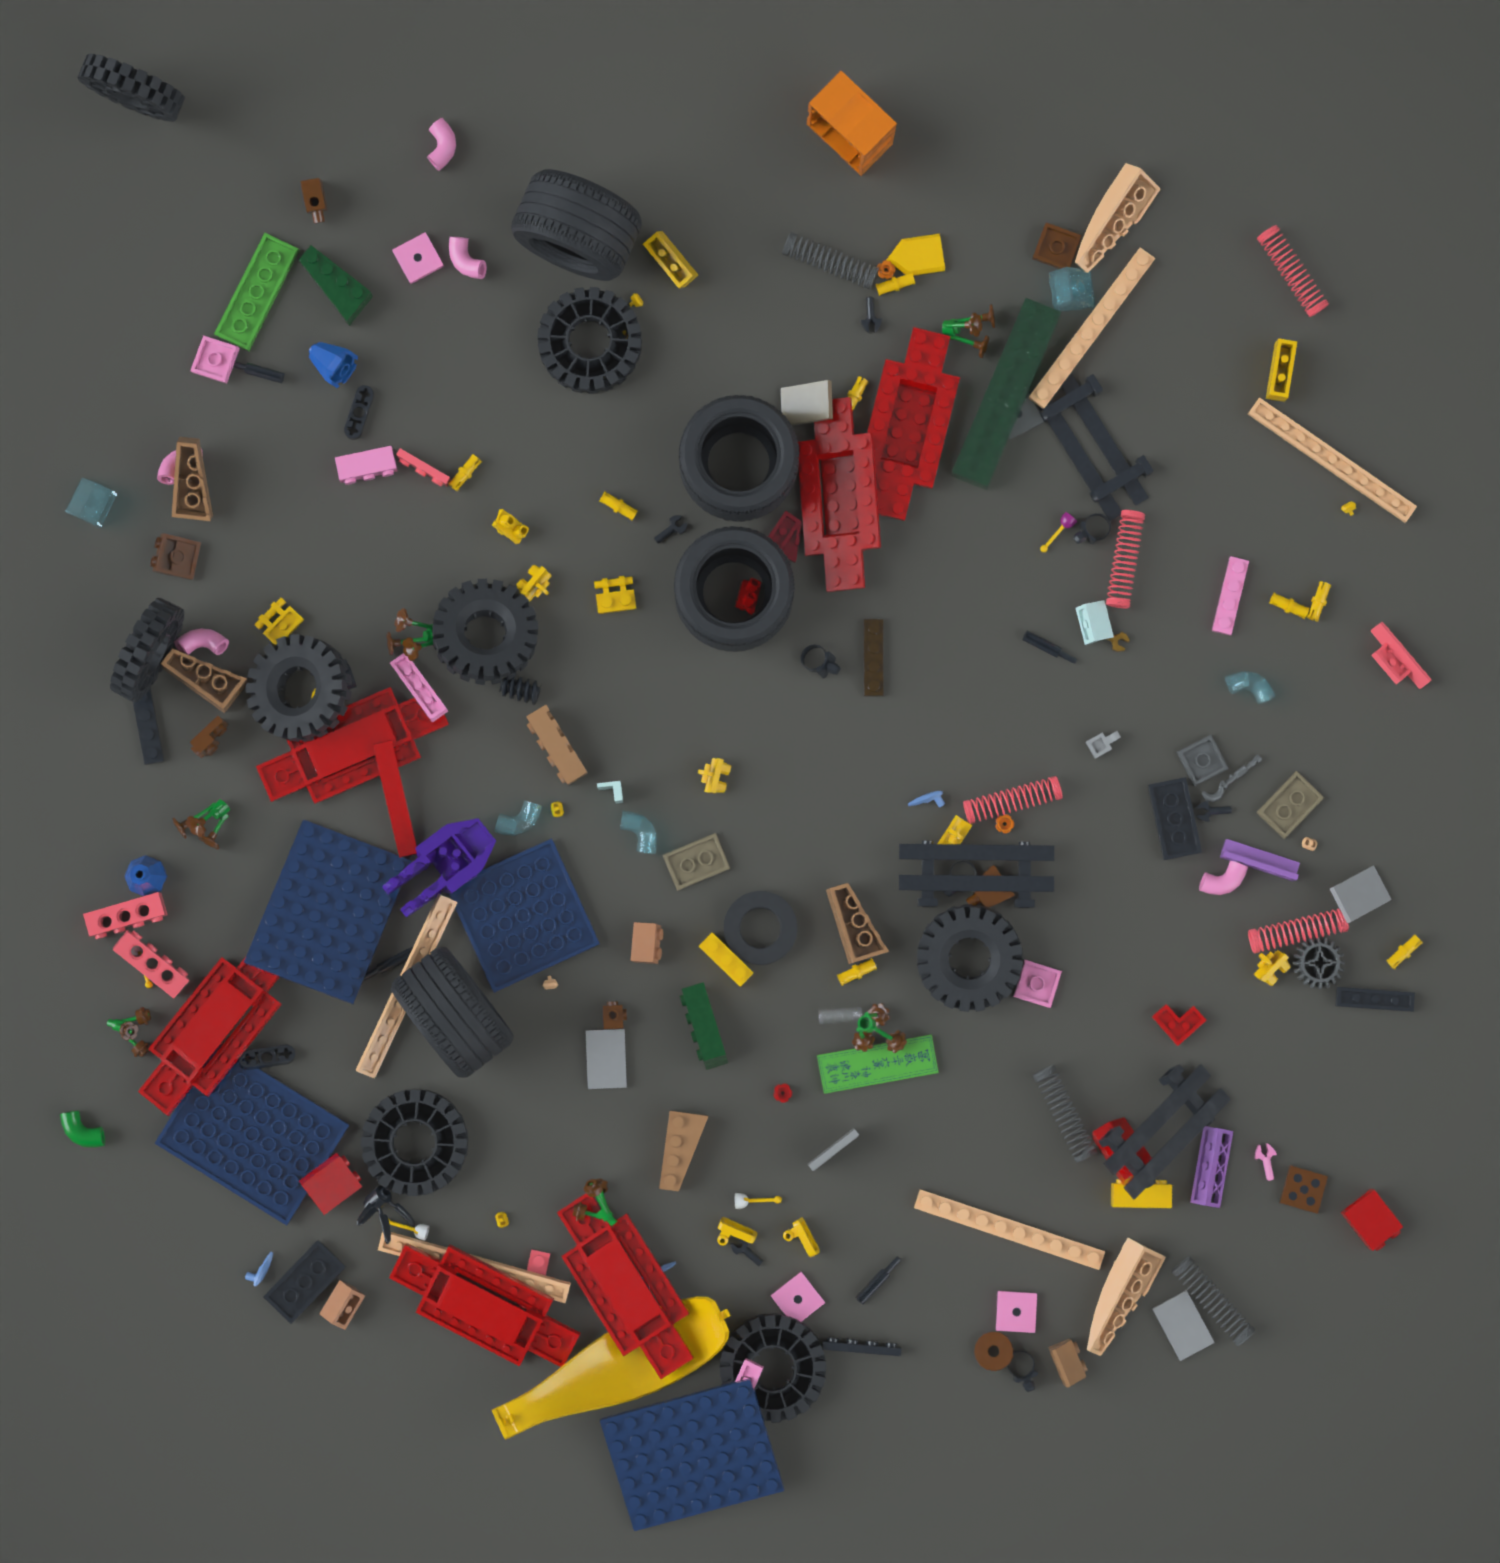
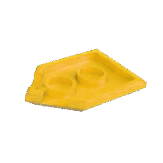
(918, 255)

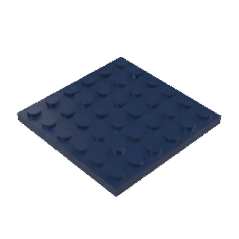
(523, 916)

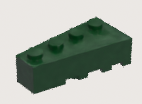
(339, 287)
(704, 1026)

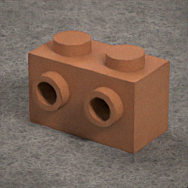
(646, 943)
(342, 1304)

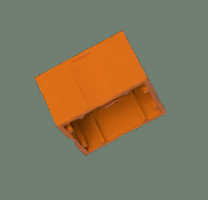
(851, 123)

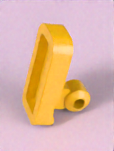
(735, 1229)
(801, 1229)

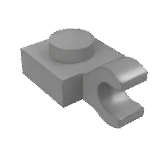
(1100, 744)

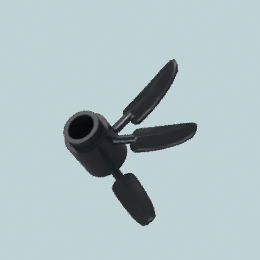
(375, 1202)

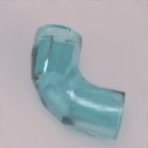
(1250, 681)
(520, 823)
(643, 829)

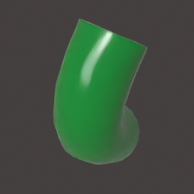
(79, 1133)

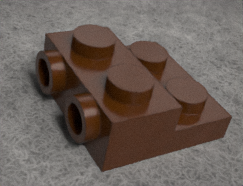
(175, 556)
(205, 741)

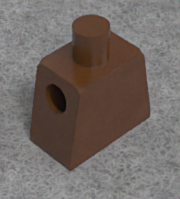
(314, 190)
(989, 898)

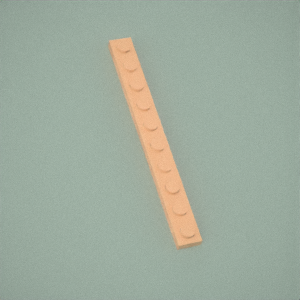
(1091, 328)
(1332, 460)
(393, 1011)
(1009, 1229)
(551, 1286)

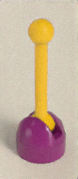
(1066, 521)

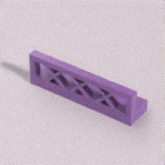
(1260, 860)
(1208, 1166)

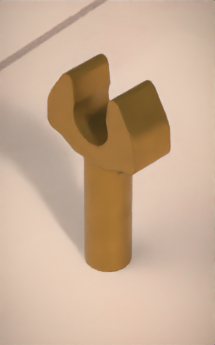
(1122, 636)

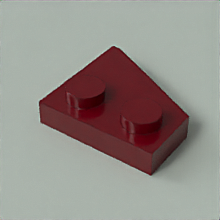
(787, 535)

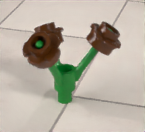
(129, 1030)
(595, 1188)

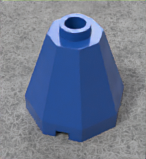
(333, 362)
(152, 879)

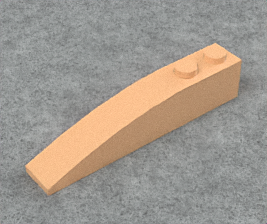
(1118, 210)
(1126, 1282)

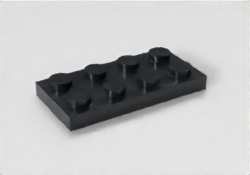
(1174, 818)
(304, 1281)

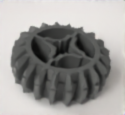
(1318, 971)

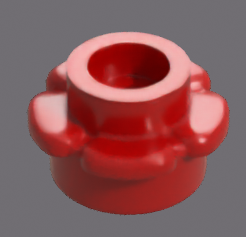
(782, 1098)

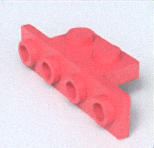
(1396, 659)

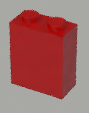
(331, 1183)
(1372, 1220)

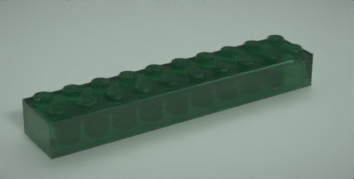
(1006, 394)

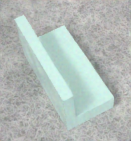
(1094, 622)
(617, 788)

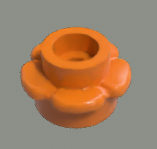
(886, 274)
(1009, 823)

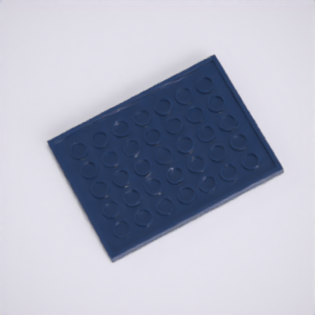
(326, 912)
(253, 1138)
(692, 1454)

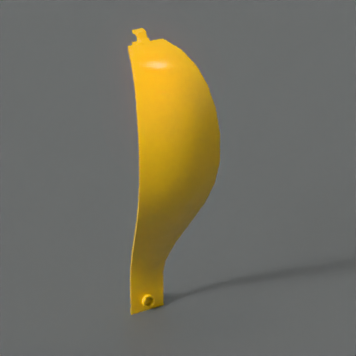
(605, 1378)

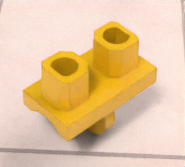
(510, 527)
(537, 584)
(712, 774)
(955, 832)
(1269, 965)

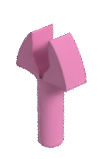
(1266, 1160)

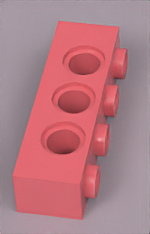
(95, 919)
(170, 986)

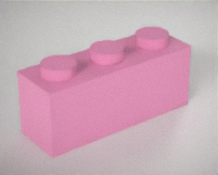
(366, 465)

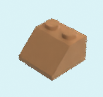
(1067, 1362)

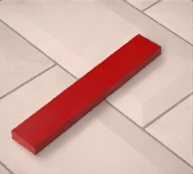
(395, 798)

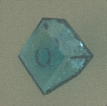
(1071, 289)
(91, 502)

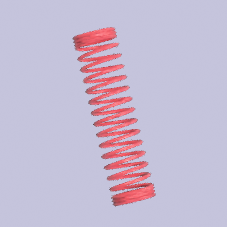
(1315, 309)
(1137, 517)
(1055, 787)
(1256, 942)

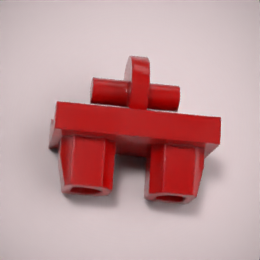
(748, 595)

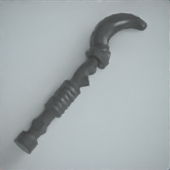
(1223, 785)

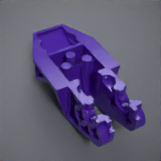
(457, 853)

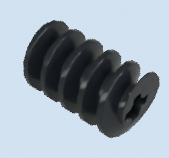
(520, 689)

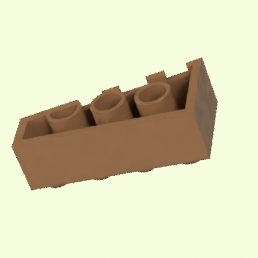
(190, 489)
(210, 682)
(556, 744)
(854, 926)
(681, 1141)

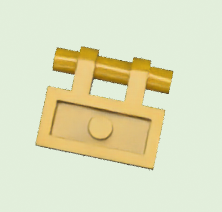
(615, 601)
(283, 625)

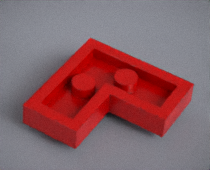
(1178, 1028)

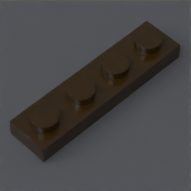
(873, 657)

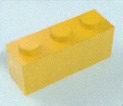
(670, 259)
(1281, 370)
(726, 959)
(1156, 1196)

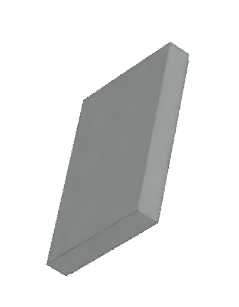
(1360, 894)
(606, 1059)
(833, 1149)
(1183, 1325)

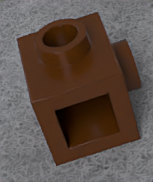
(614, 1015)

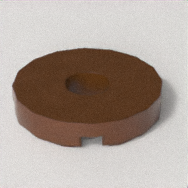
(982, 1351)

